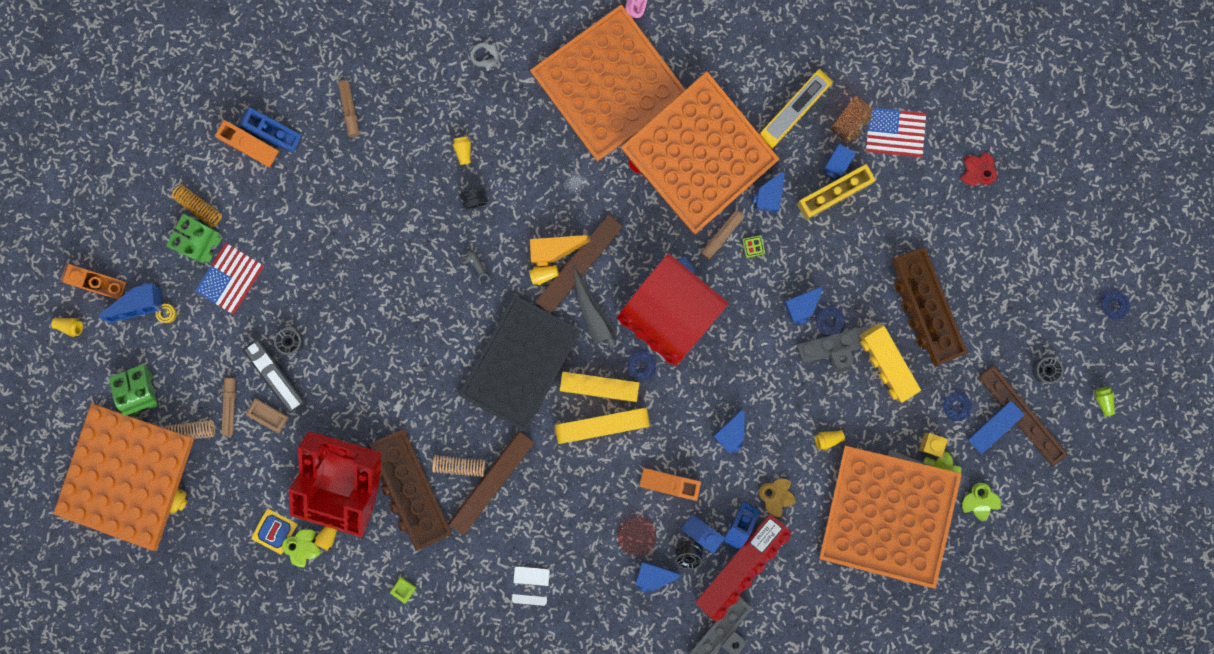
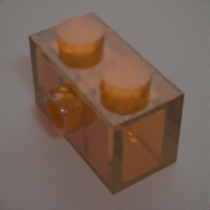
(851, 119)

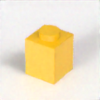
(933, 445)

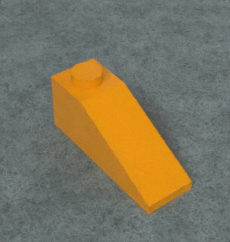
(552, 249)

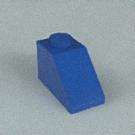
(838, 162)
(769, 195)
(802, 306)
(732, 433)
(741, 526)
(702, 533)
(654, 577)

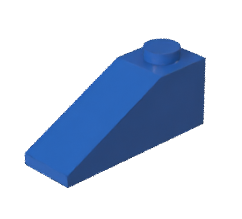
(268, 130)
(136, 302)

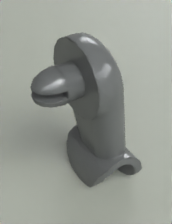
(472, 257)

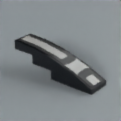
(273, 375)

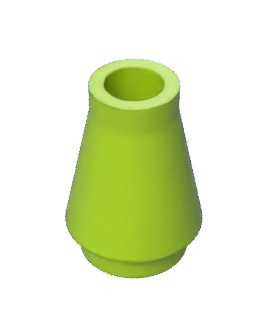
(1105, 399)

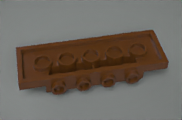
(927, 307)
(409, 491)

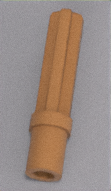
(348, 107)
(716, 242)
(228, 406)

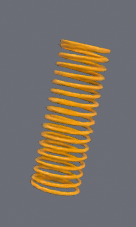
(182, 190)

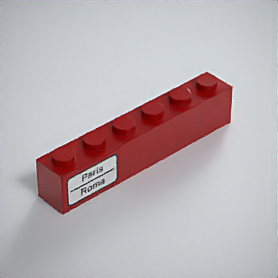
(743, 568)

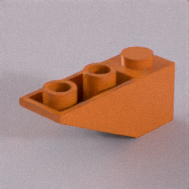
(246, 143)
(92, 281)
(670, 484)

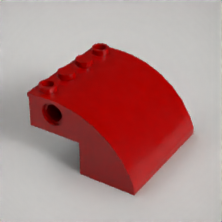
(672, 310)
(335, 483)

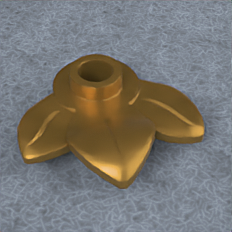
(779, 498)

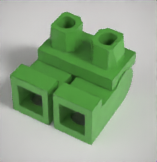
(199, 242)
(134, 392)

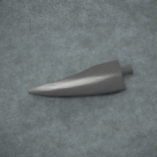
(596, 319)

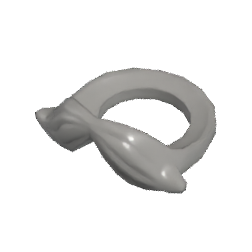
(486, 63)

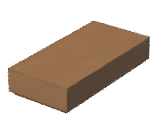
(267, 415)

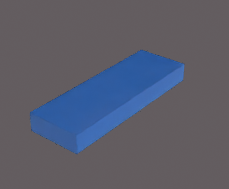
(996, 427)

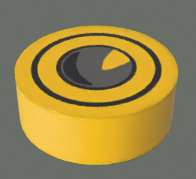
(167, 315)

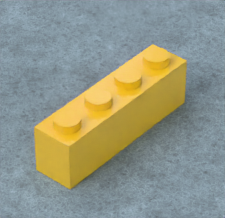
(836, 192)
(889, 363)
(599, 386)

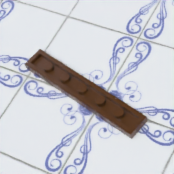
(581, 261)
(1029, 423)
(491, 483)

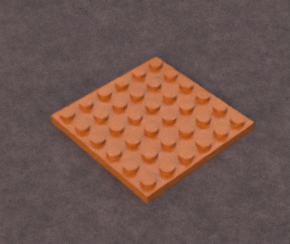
(608, 82)
(699, 153)
(123, 476)
(890, 516)

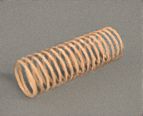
(210, 431)
(461, 470)

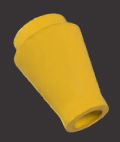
(463, 149)
(543, 274)
(69, 326)
(826, 440)
(325, 538)

